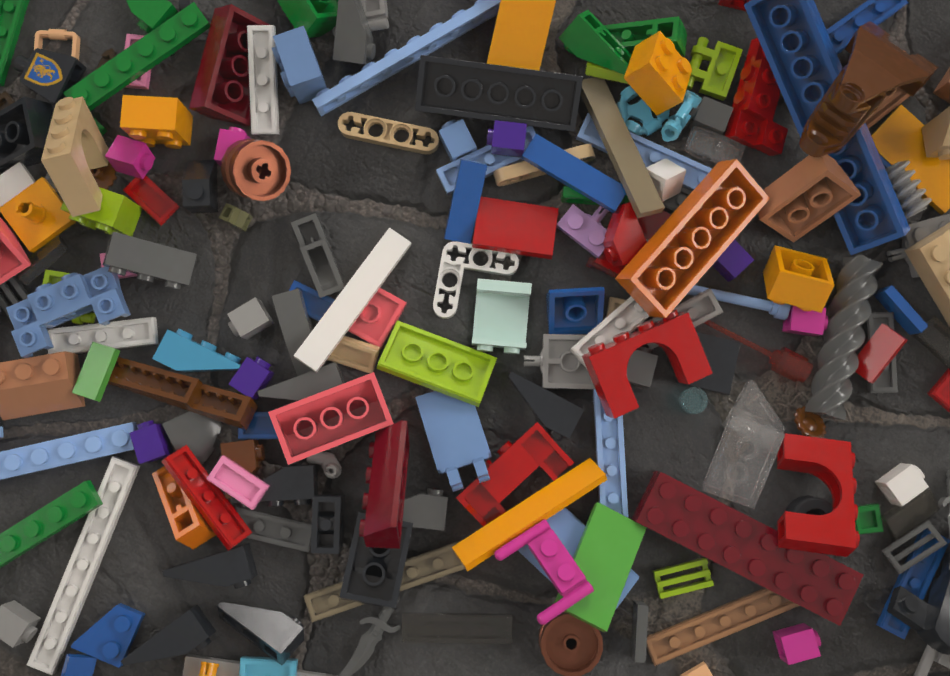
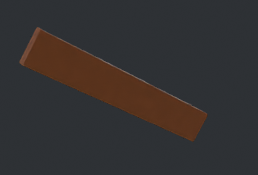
(184, 392)

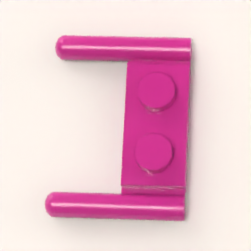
(557, 565)

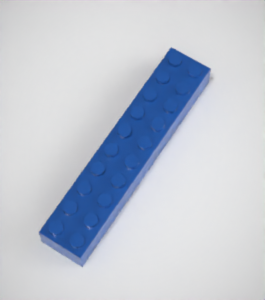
(804, 71)

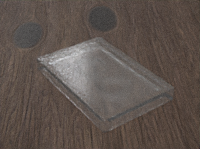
(742, 461)

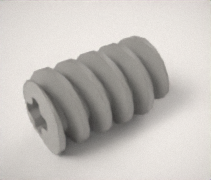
(906, 189)

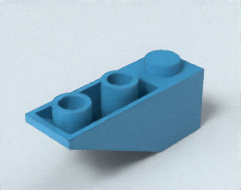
(186, 355)

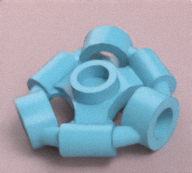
(640, 112)
(677, 122)

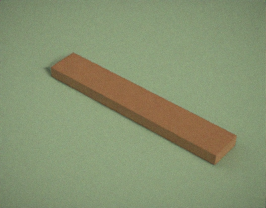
(715, 624)

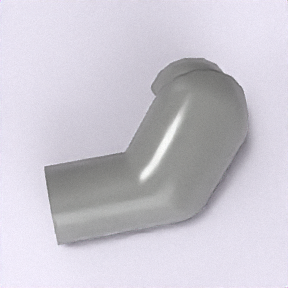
(328, 463)

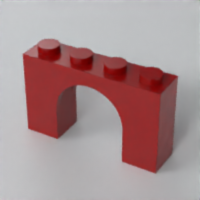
(609, 362)
(833, 464)

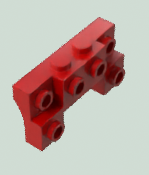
(756, 105)
(510, 469)

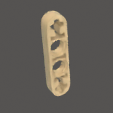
(389, 129)
(524, 170)

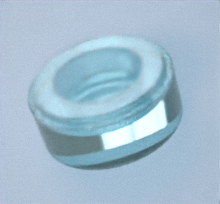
(693, 400)

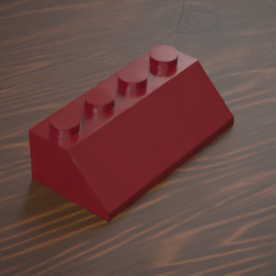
(223, 74)
(387, 487)

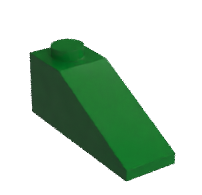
(151, 13)
(633, 33)
(594, 43)

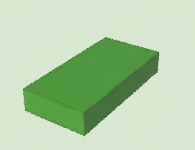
(96, 371)

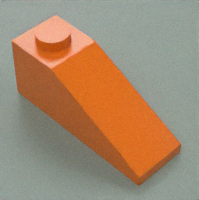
(184, 518)

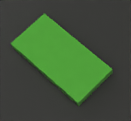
(606, 560)

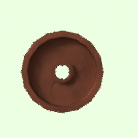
(256, 169)
(572, 658)

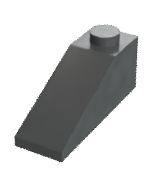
(353, 34)
(305, 384)
(427, 509)

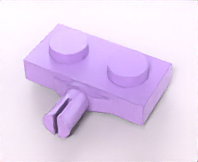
(585, 229)

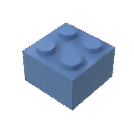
(298, 64)

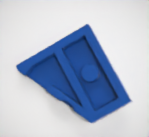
(111, 635)

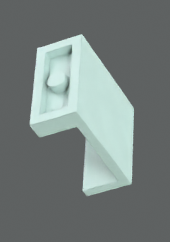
(501, 315)

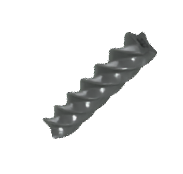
(843, 337)

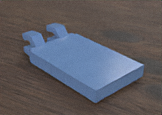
(454, 436)

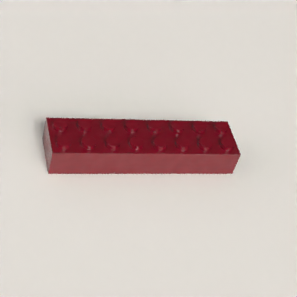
(746, 547)

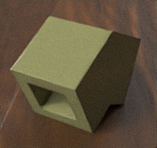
(235, 217)

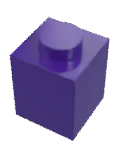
(507, 138)
(732, 261)
(252, 377)
(150, 442)

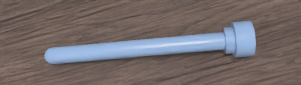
(777, 310)

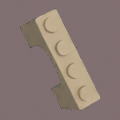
(71, 152)

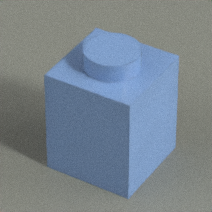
(456, 139)

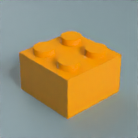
(658, 73)
(156, 120)
(798, 279)

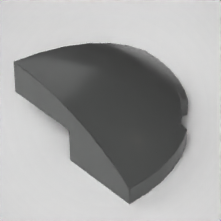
(196, 432)

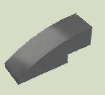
(318, 255)
(293, 323)

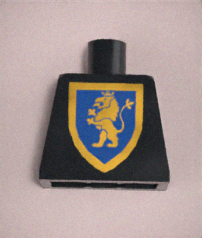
(49, 73)

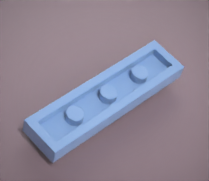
(448, 173)

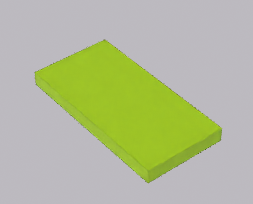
(437, 363)

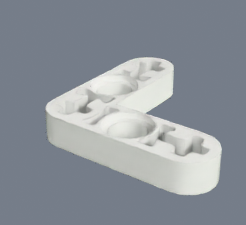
(457, 268)

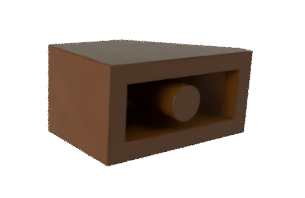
(245, 453)

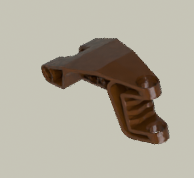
(861, 88)

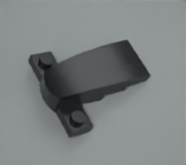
(931, 618)

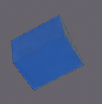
(574, 310)

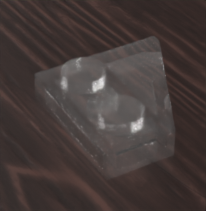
(754, 407)

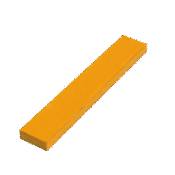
(528, 513)

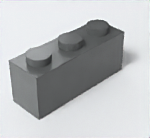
(149, 260)

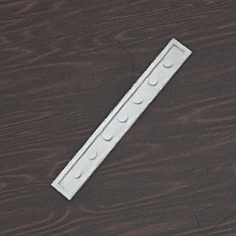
(83, 566)

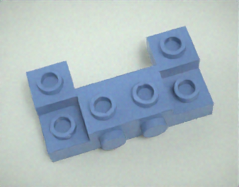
(63, 302)

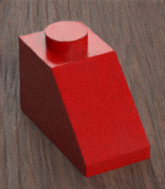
(623, 236)

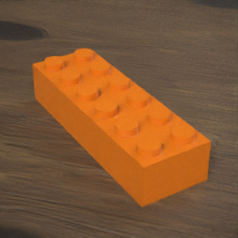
(692, 238)

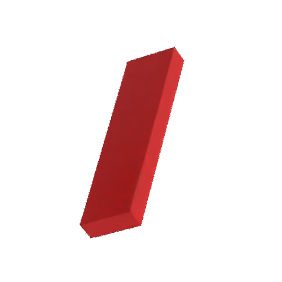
(206, 497)

